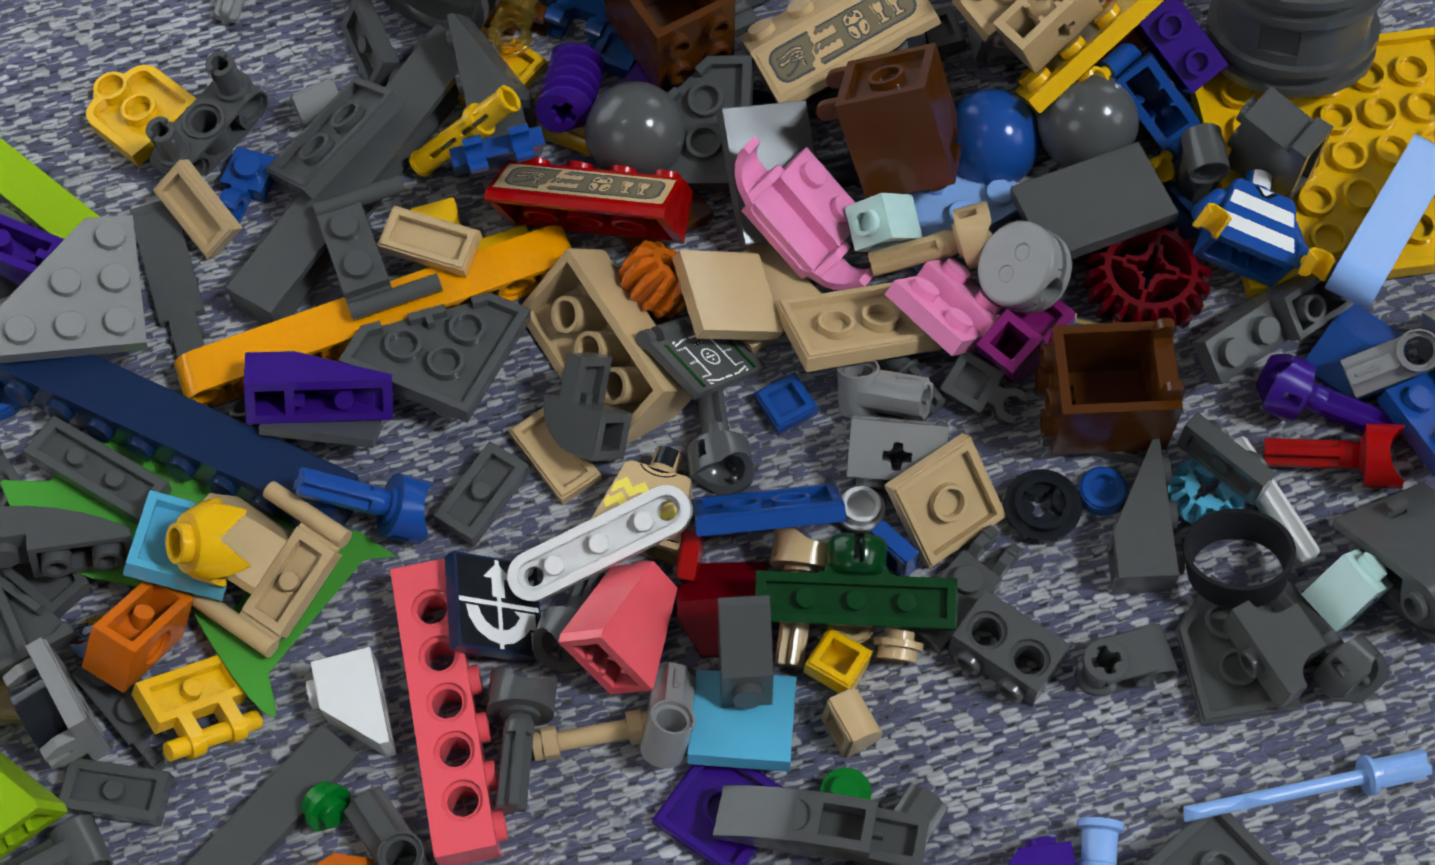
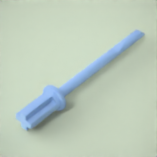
(1369, 773)

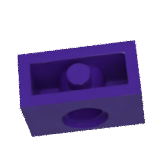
(1180, 45)

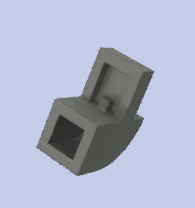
(578, 414)

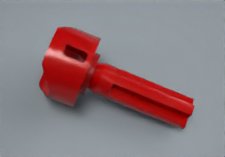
(1369, 455)

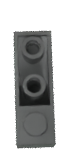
(485, 71)
(1143, 544)

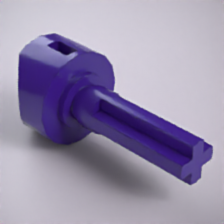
(1295, 389)

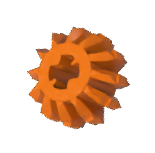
(652, 279)

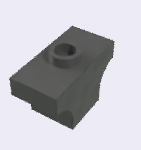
(1275, 648)

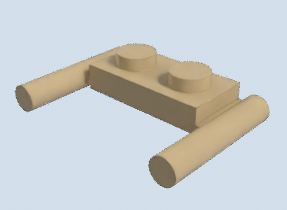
(289, 581)

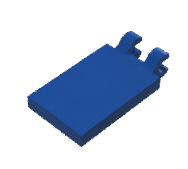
(482, 155)

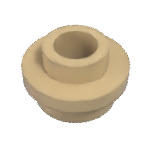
(898, 646)

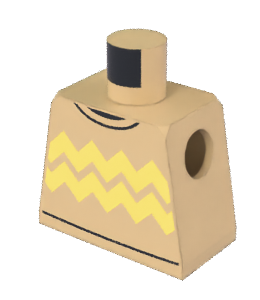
(639, 478)

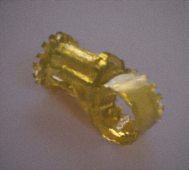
(513, 14)

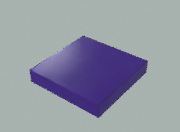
(693, 808)

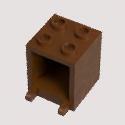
(673, 35)
(897, 120)
(1120, 386)

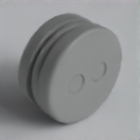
(1024, 267)

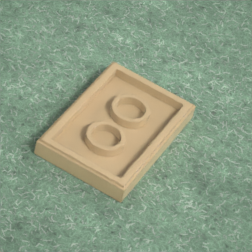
(850, 328)

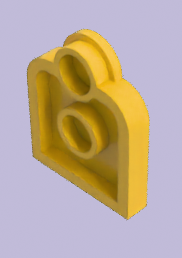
(128, 102)

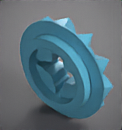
(1185, 487)

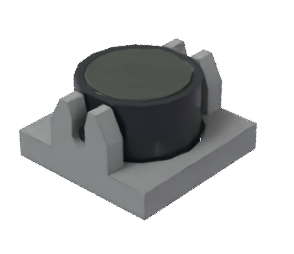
(54, 707)

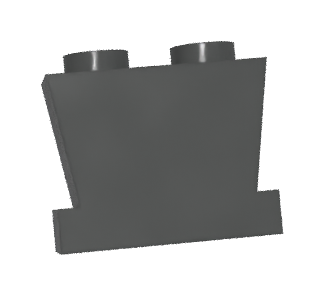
(1278, 140)

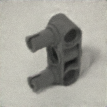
(227, 105)

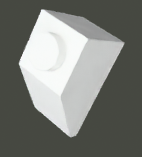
(353, 698)

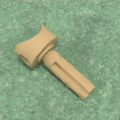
(967, 238)
(795, 553)

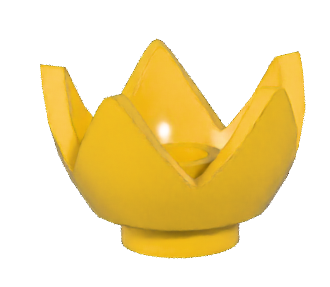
(197, 544)

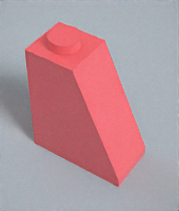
(623, 627)

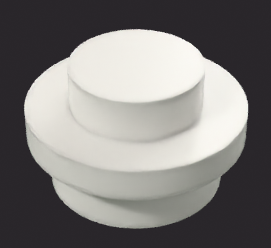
(863, 509)

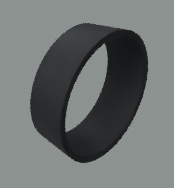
(1245, 525)

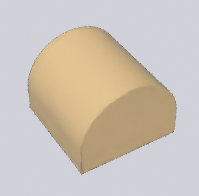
(850, 722)

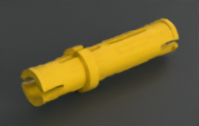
(497, 107)

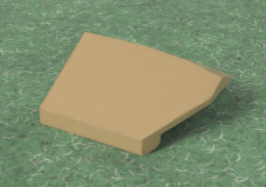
(255, 539)

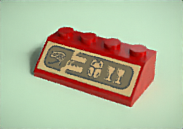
(592, 199)

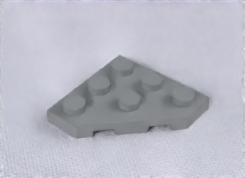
(79, 298)

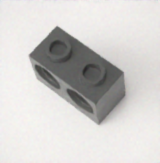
(1016, 639)

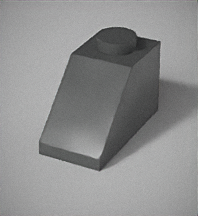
(745, 651)

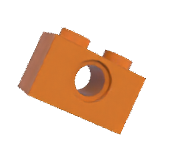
(136, 634)

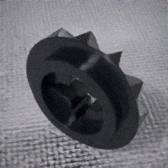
(1035, 486)

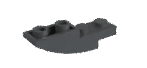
(1266, 322)
(60, 541)
(820, 824)

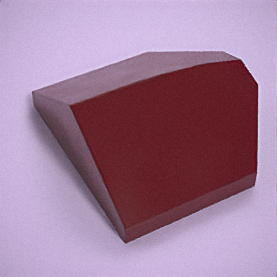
(699, 600)

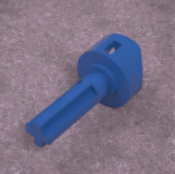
(397, 506)

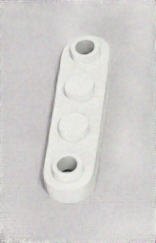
(599, 543)

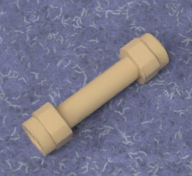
(549, 742)

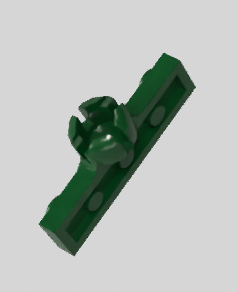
(859, 592)

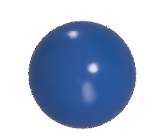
(996, 136)

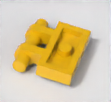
(192, 693)

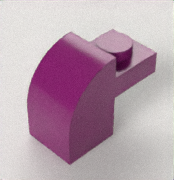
(1016, 339)

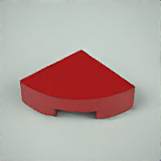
(690, 555)

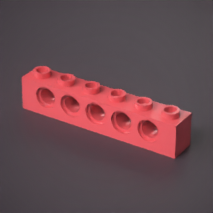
(454, 838)

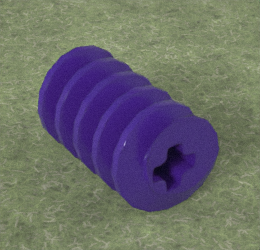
(569, 87)

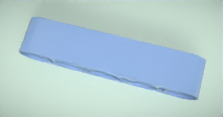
(1386, 226)

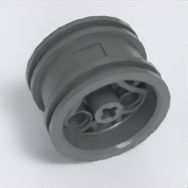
(1295, 44)

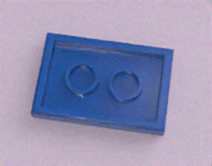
(768, 509)

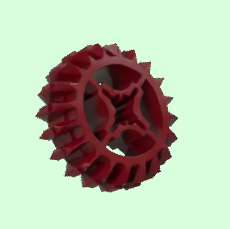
(1113, 271)

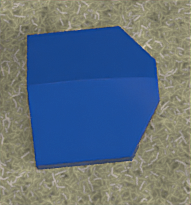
(1345, 336)

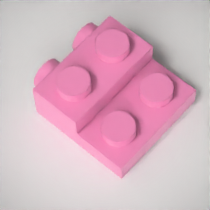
(946, 305)

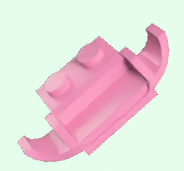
(800, 215)

